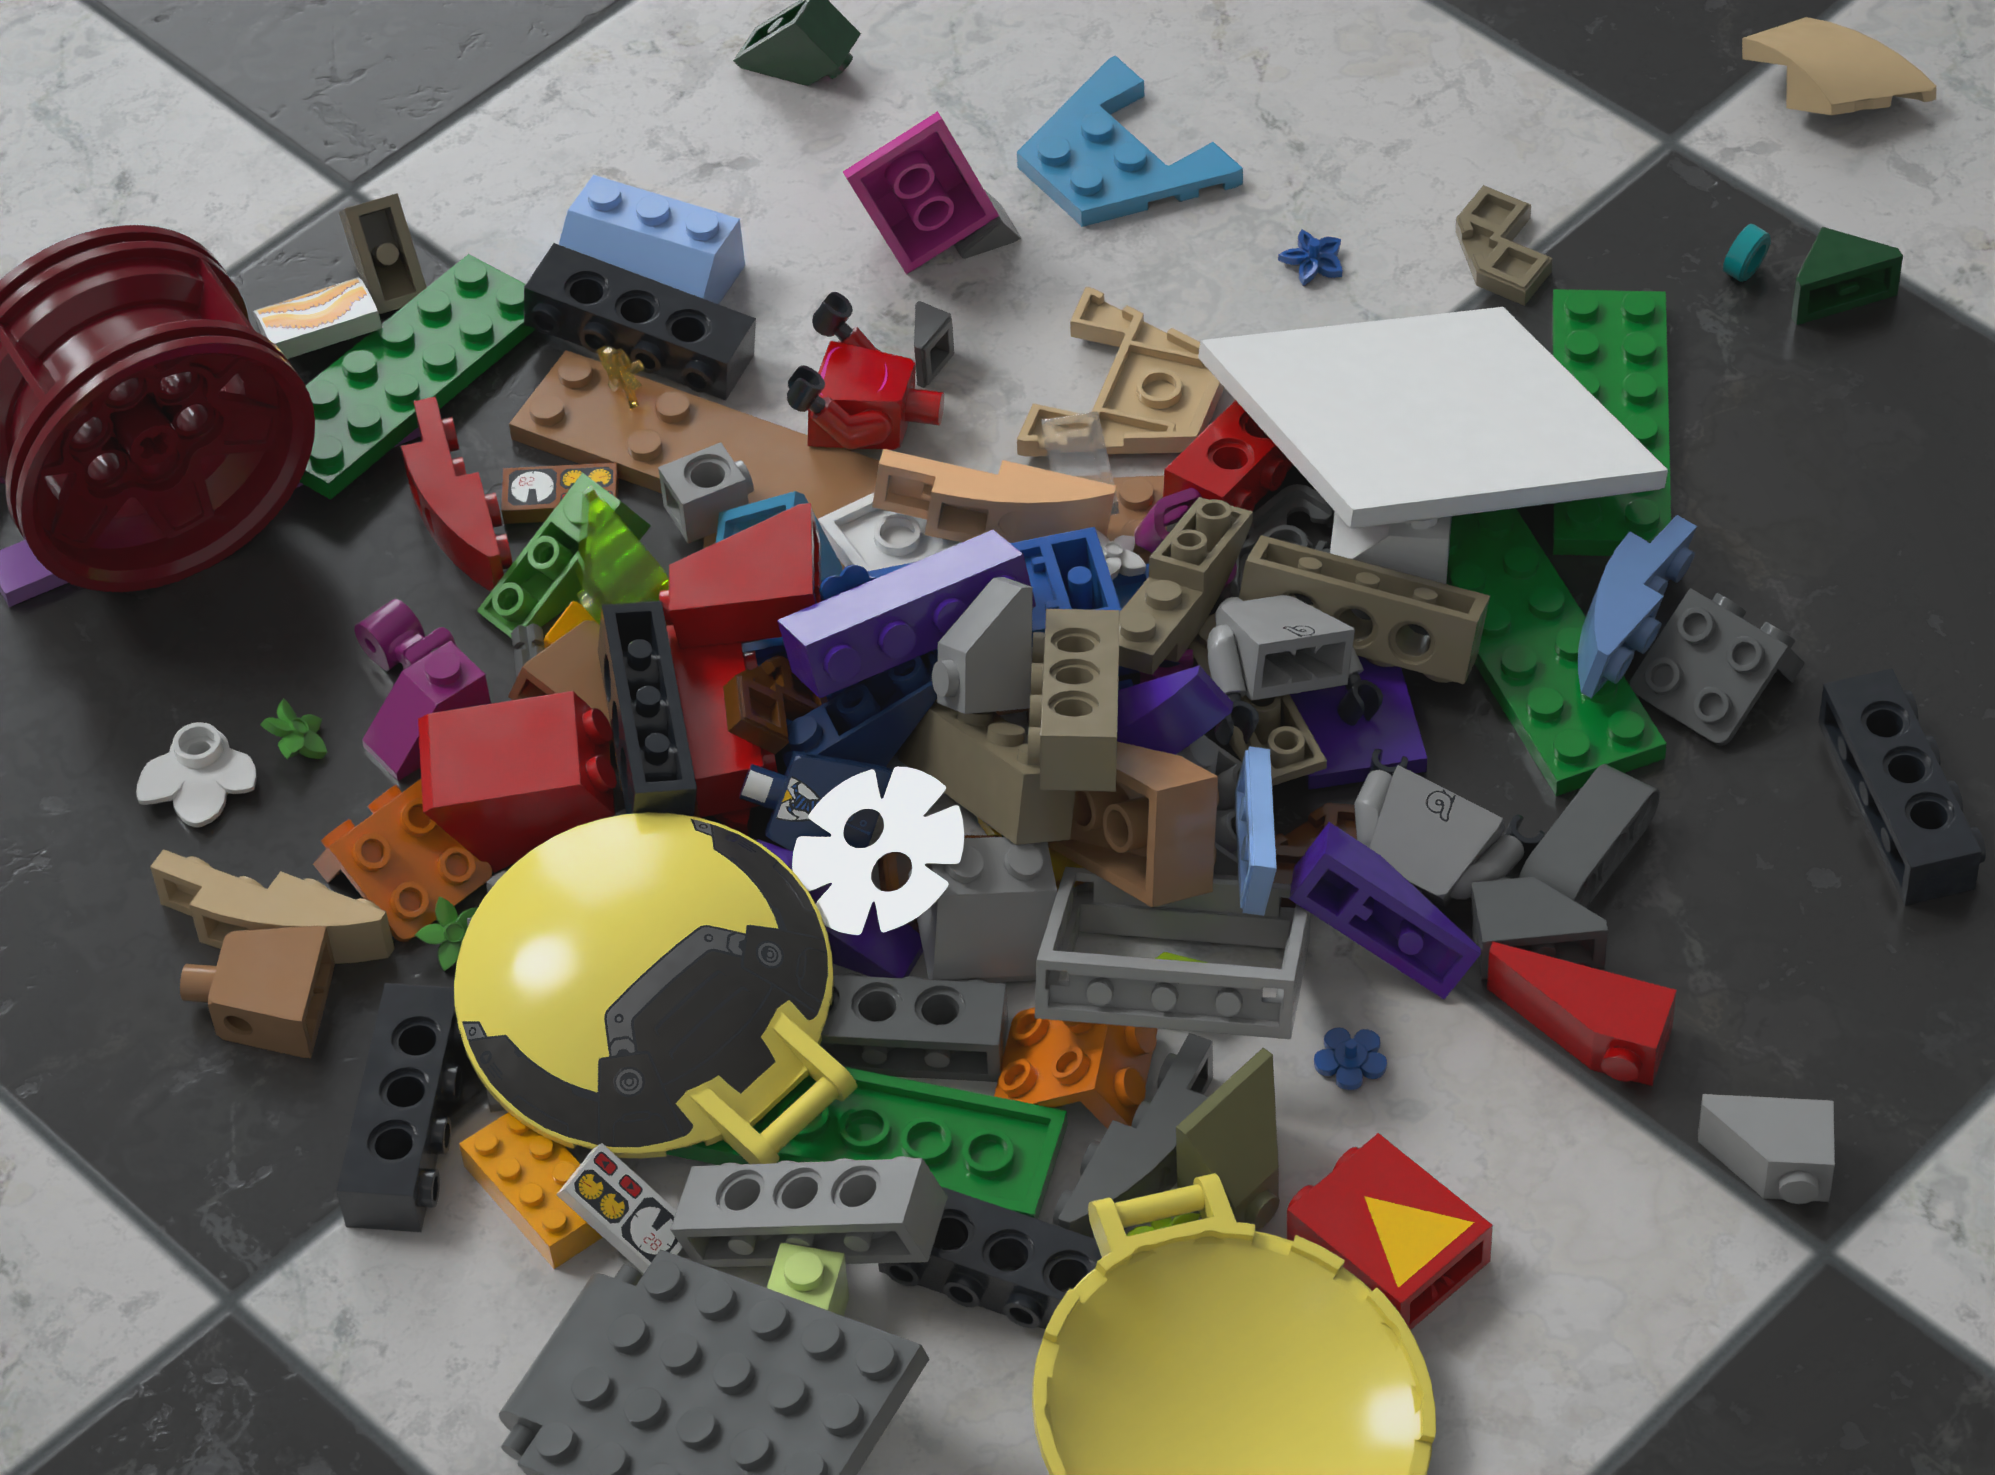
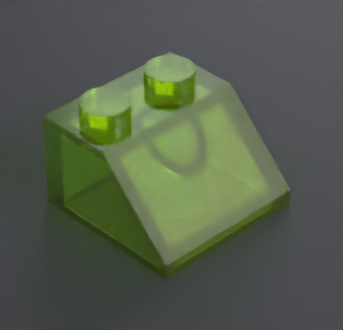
(613, 560)

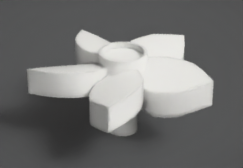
(1120, 556)

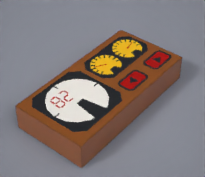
(534, 492)

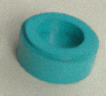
(1747, 253)

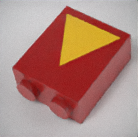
(1393, 1227)

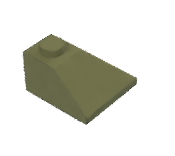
(1237, 1140)

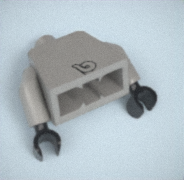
(1280, 650)
(1434, 834)

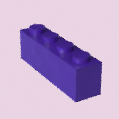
(894, 614)

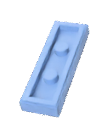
(1255, 831)

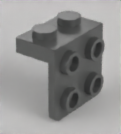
(1713, 666)

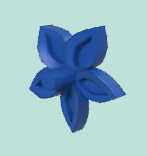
(1314, 257)

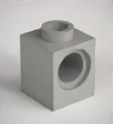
(701, 487)

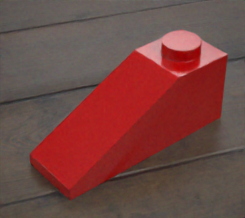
(1593, 1014)

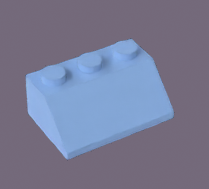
(656, 237)

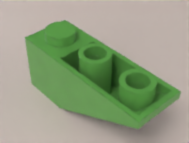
(544, 574)

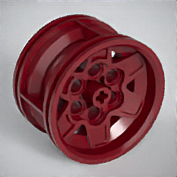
(141, 410)

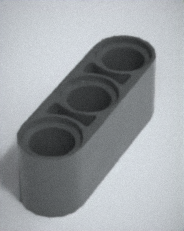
(1593, 834)

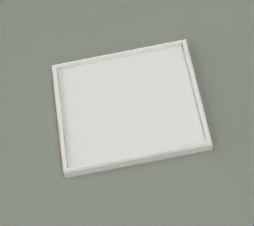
(1430, 416)

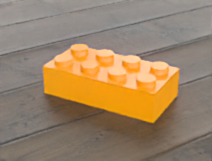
(523, 1177)

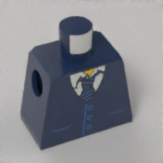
(801, 789)

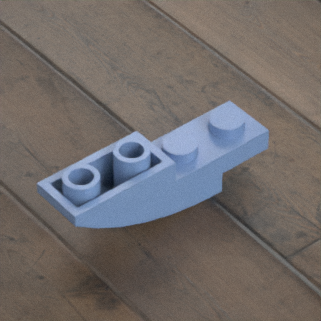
(1628, 601)

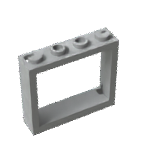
(1170, 991)

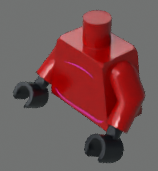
(859, 392)

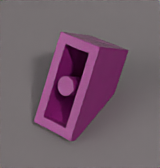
(431, 685)

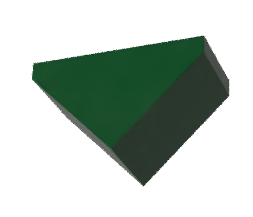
(1844, 275)

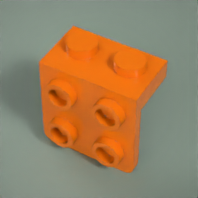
(402, 861)
(1076, 1062)

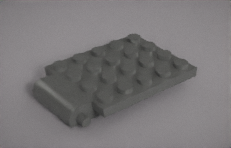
(705, 1381)

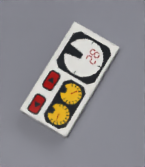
(621, 1207)

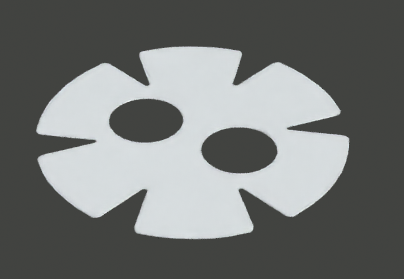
(906, 830)

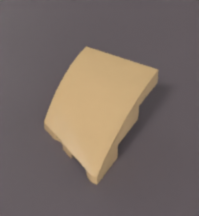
(1836, 67)

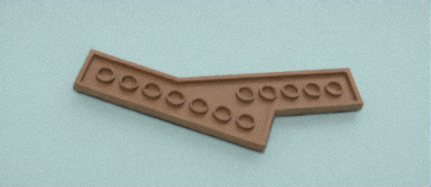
(589, 423)

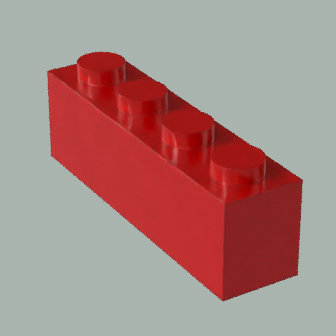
(717, 755)

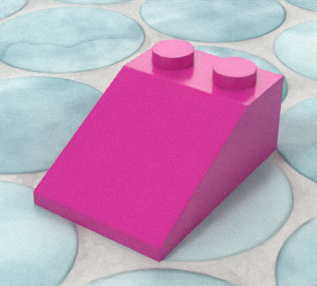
(921, 193)

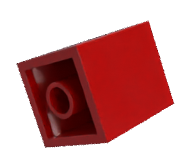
(516, 773)

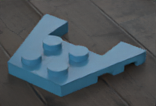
(1103, 170)

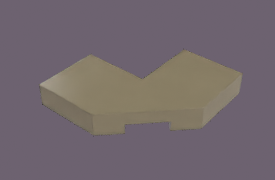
(1495, 261)

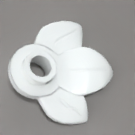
(197, 775)

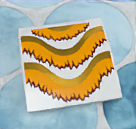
(319, 318)

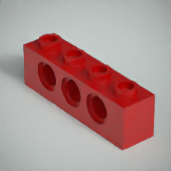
(1229, 462)

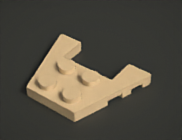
(1155, 390)

